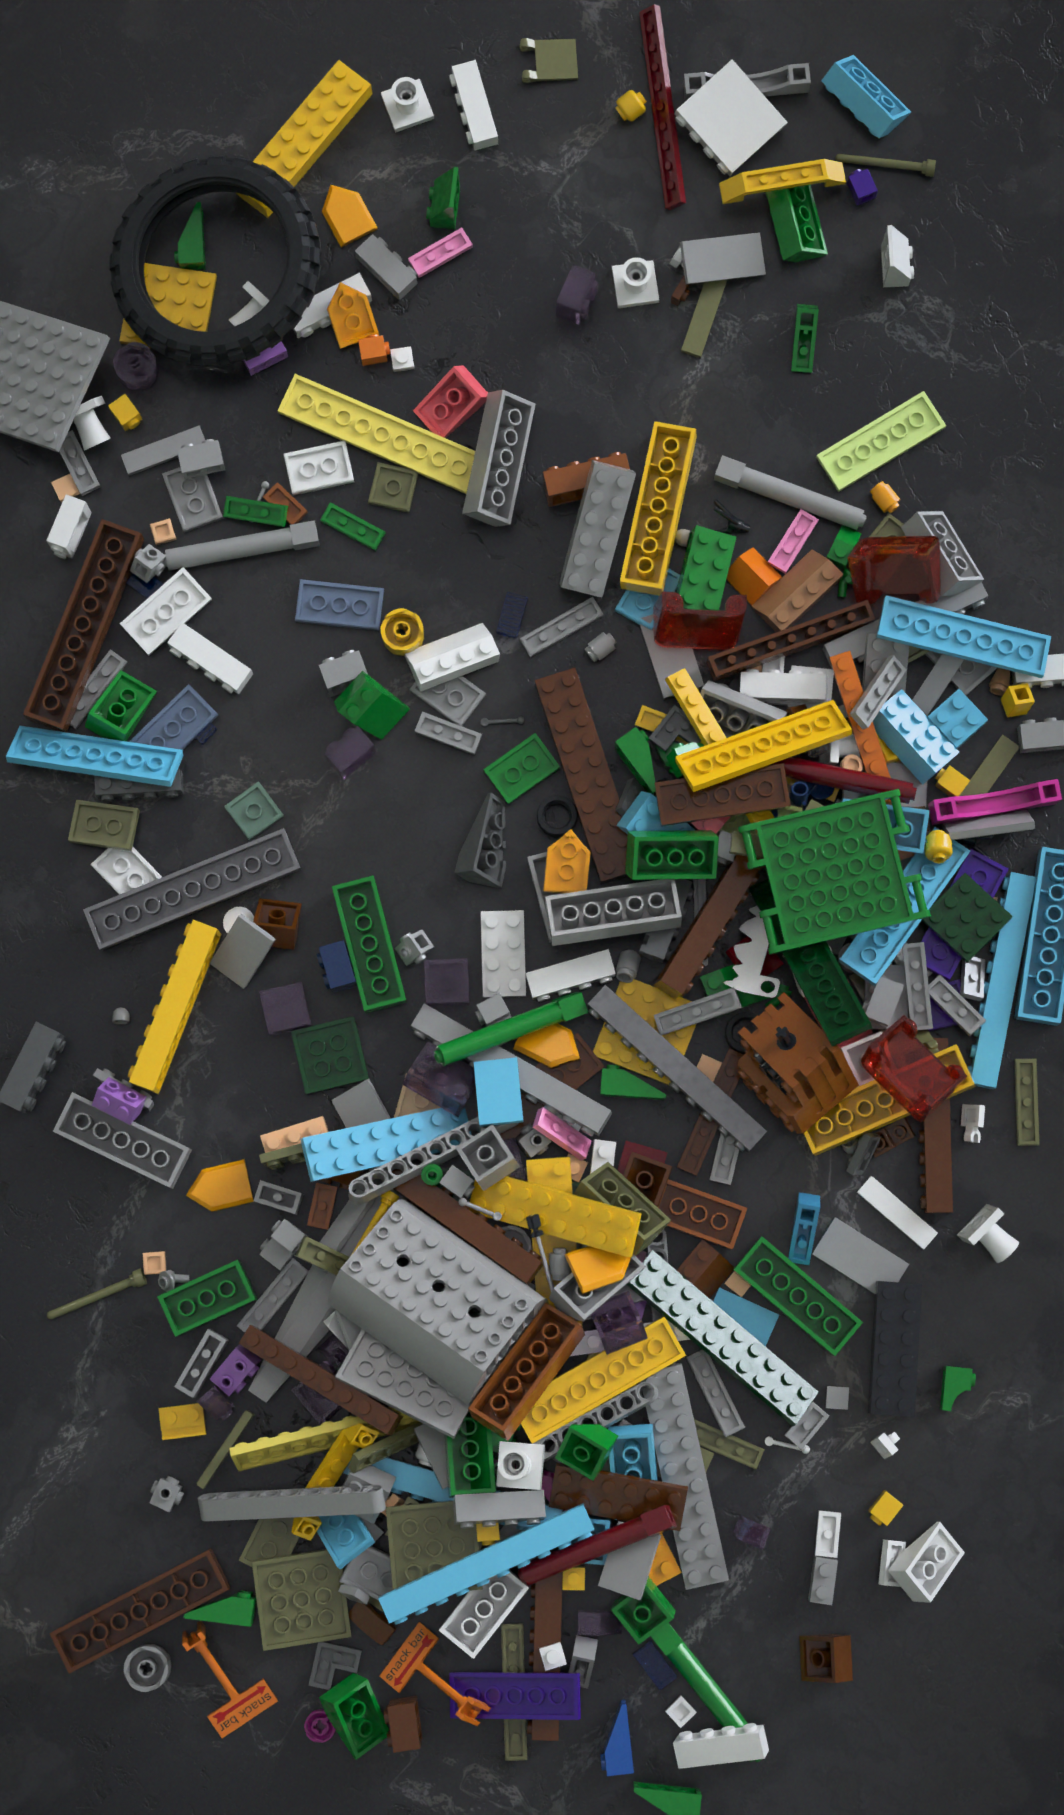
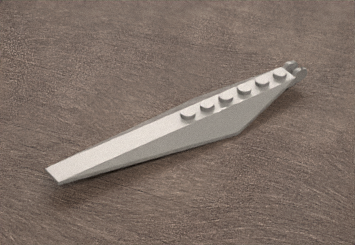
(304, 1321)

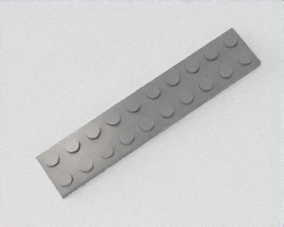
(682, 1464)

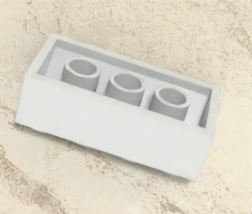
(452, 656)

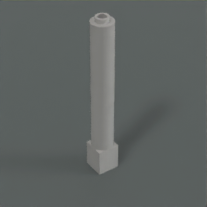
(738, 475)
(297, 536)

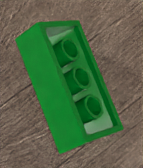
(797, 223)
(470, 1459)

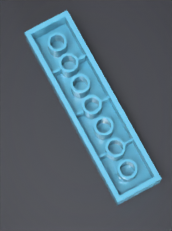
(1042, 969)

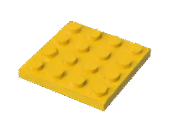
(179, 296)
(645, 1002)

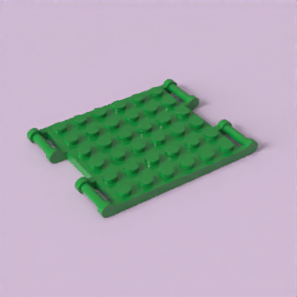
(834, 871)

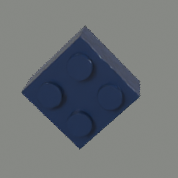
(338, 967)

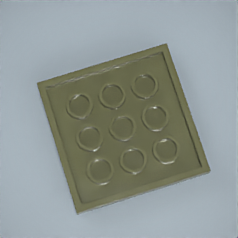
(425, 1540)
(300, 1600)

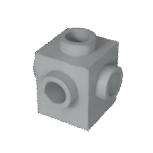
(150, 559)
(414, 947)
(526, 1142)
(160, 1499)

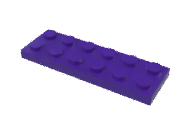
(989, 876)
(520, 1694)

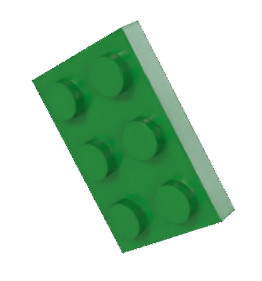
(521, 768)

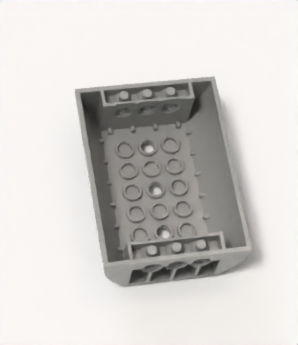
(427, 1325)

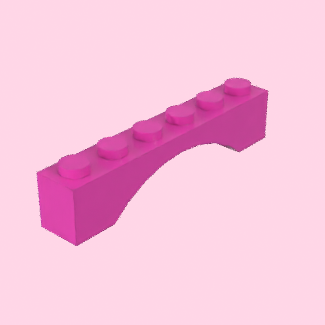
(1004, 801)

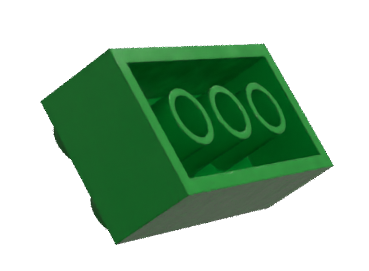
(705, 568)
(672, 854)
(207, 1298)

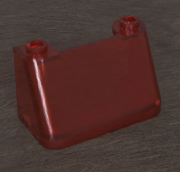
(896, 567)
(697, 628)
(910, 1070)

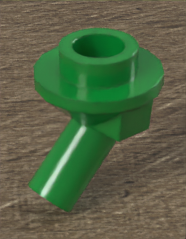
(844, 581)
(782, 988)
(432, 1174)

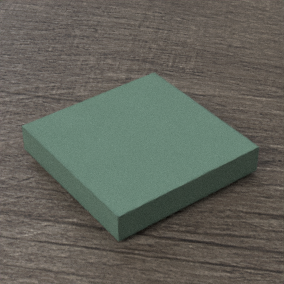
(254, 811)

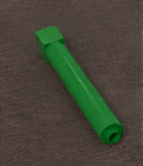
(558, 1010)
(698, 1678)

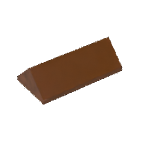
(648, 1176)

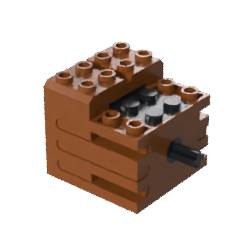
(793, 1066)

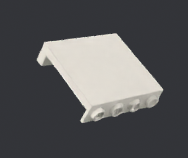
(730, 118)

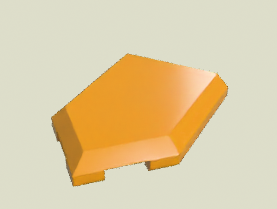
(347, 215)
(350, 316)
(567, 865)
(549, 1045)
(222, 1186)
(596, 1267)

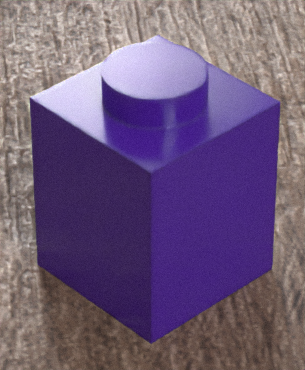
(861, 186)

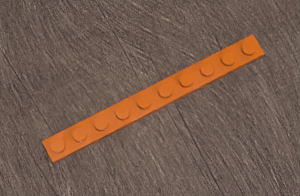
(865, 739)

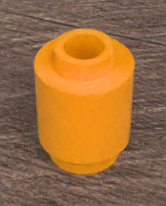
(885, 497)

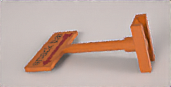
(411, 1657)
(241, 1706)

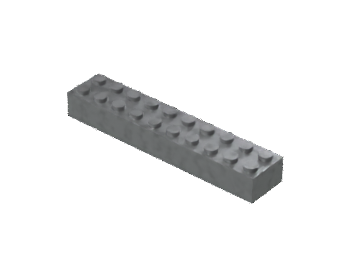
(192, 889)

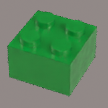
(646, 1615)

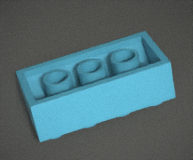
(865, 96)

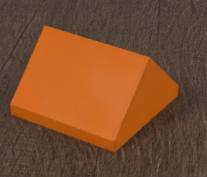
(752, 575)

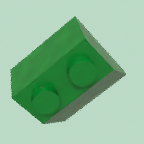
(586, 1448)

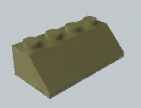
(612, 1188)

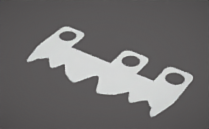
(752, 958)

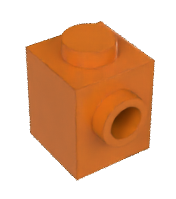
(373, 349)

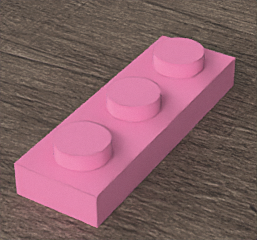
(440, 252)
(793, 541)
(562, 1133)

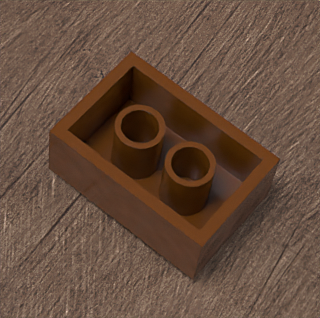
(404, 1723)

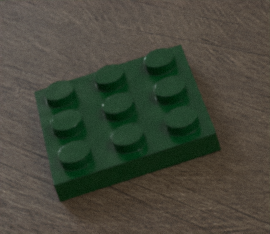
(966, 917)
(330, 1055)

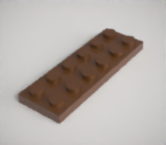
(748, 793)
(570, 1073)
(615, 1494)

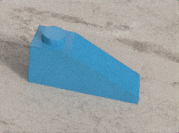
(804, 1228)

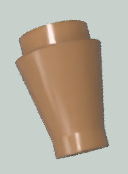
(1000, 682)

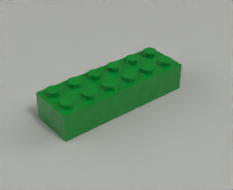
(369, 944)
(797, 1296)

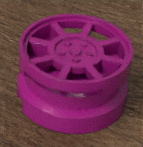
(318, 1726)

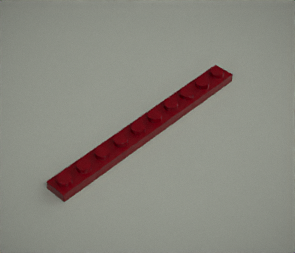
(662, 107)

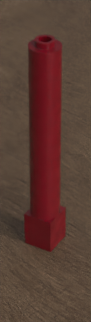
(845, 778)
(600, 1544)

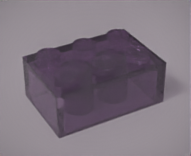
(443, 1085)

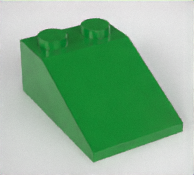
(444, 200)
(370, 706)
(120, 708)
(635, 753)
(713, 983)
(233, 1609)
(355, 1714)
(669, 1798)

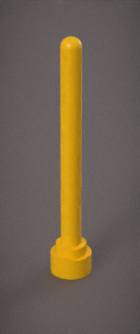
(387, 1201)

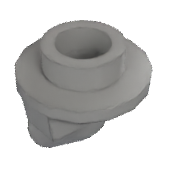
(168, 1279)

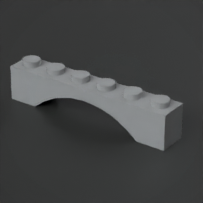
(780, 81)

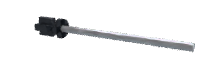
(534, 1223)

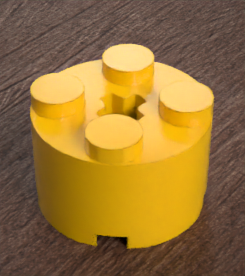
(410, 623)

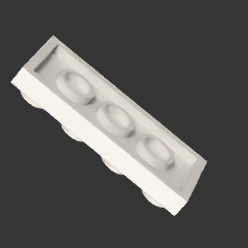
(165, 610)
(503, 953)

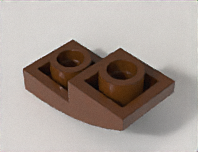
(893, 1136)
(371, 1622)

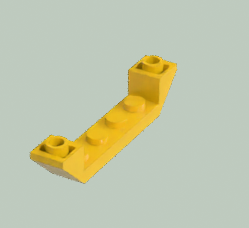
(781, 177)
(331, 1469)

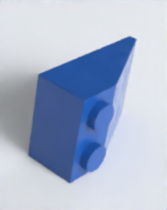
(617, 1749)

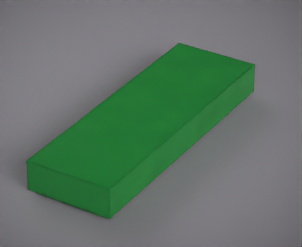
(255, 511)
(352, 526)

